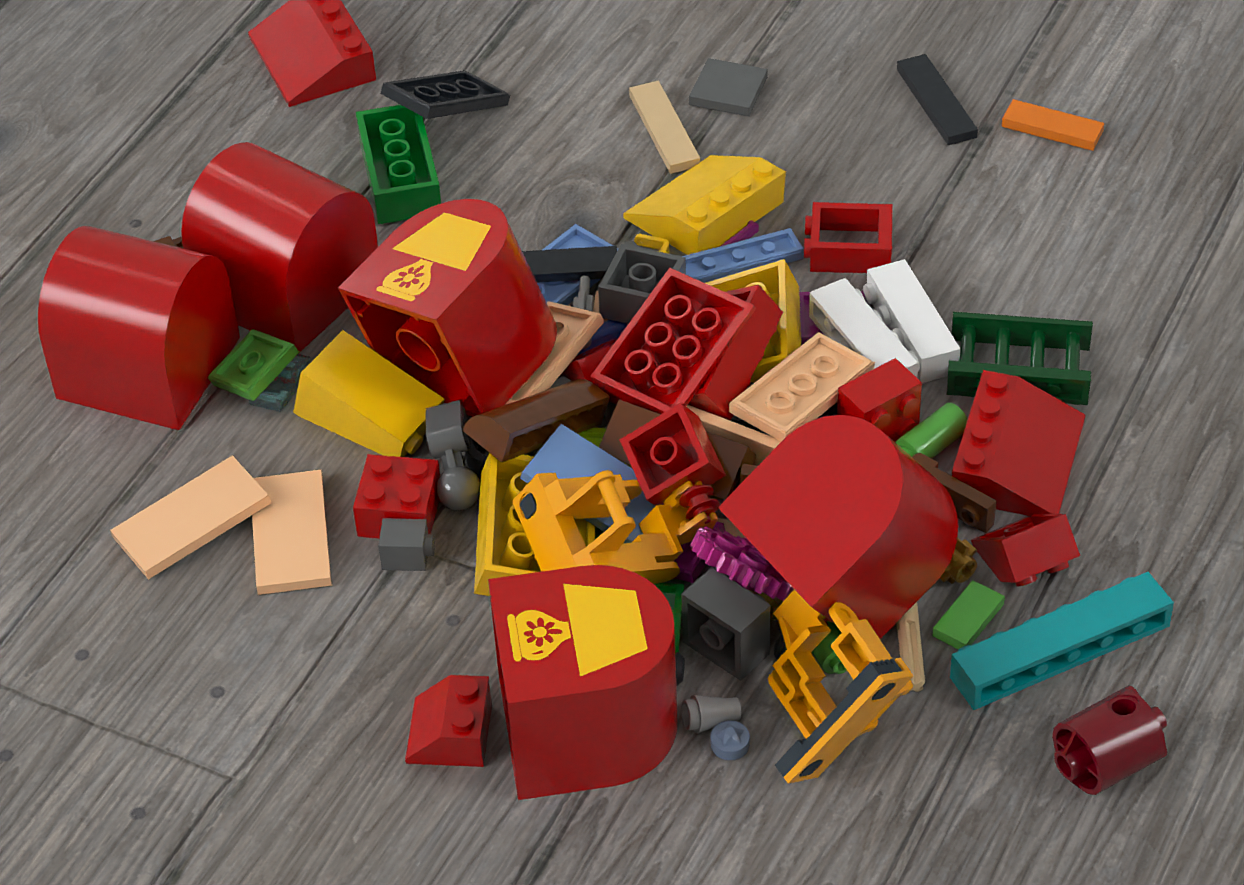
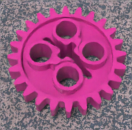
(740, 562)

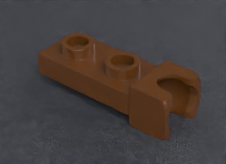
(971, 505)

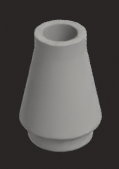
(705, 712)

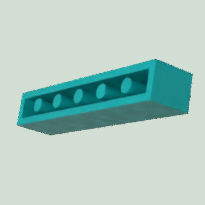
(1060, 640)

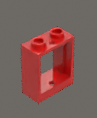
(848, 257)

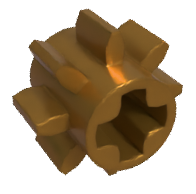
(962, 563)

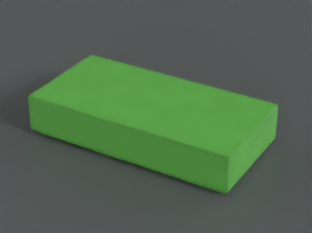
(968, 615)

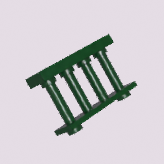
(1065, 384)

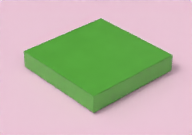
(253, 364)

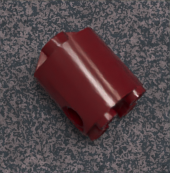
(1109, 741)

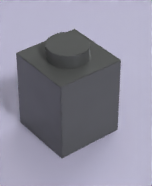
(405, 544)

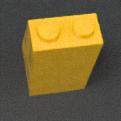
(364, 398)

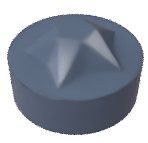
(730, 740)

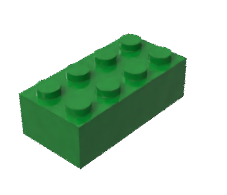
(397, 162)

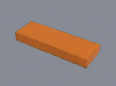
(1053, 124)

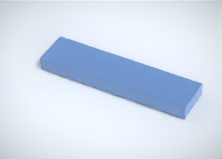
(744, 255)

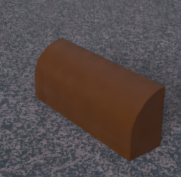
(532, 420)
(730, 453)

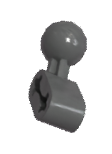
(458, 485)

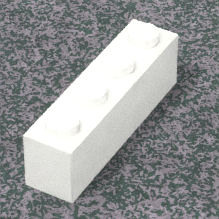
(913, 317)
(849, 320)

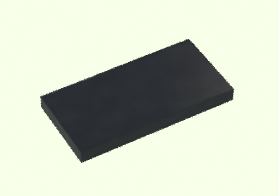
(445, 94)

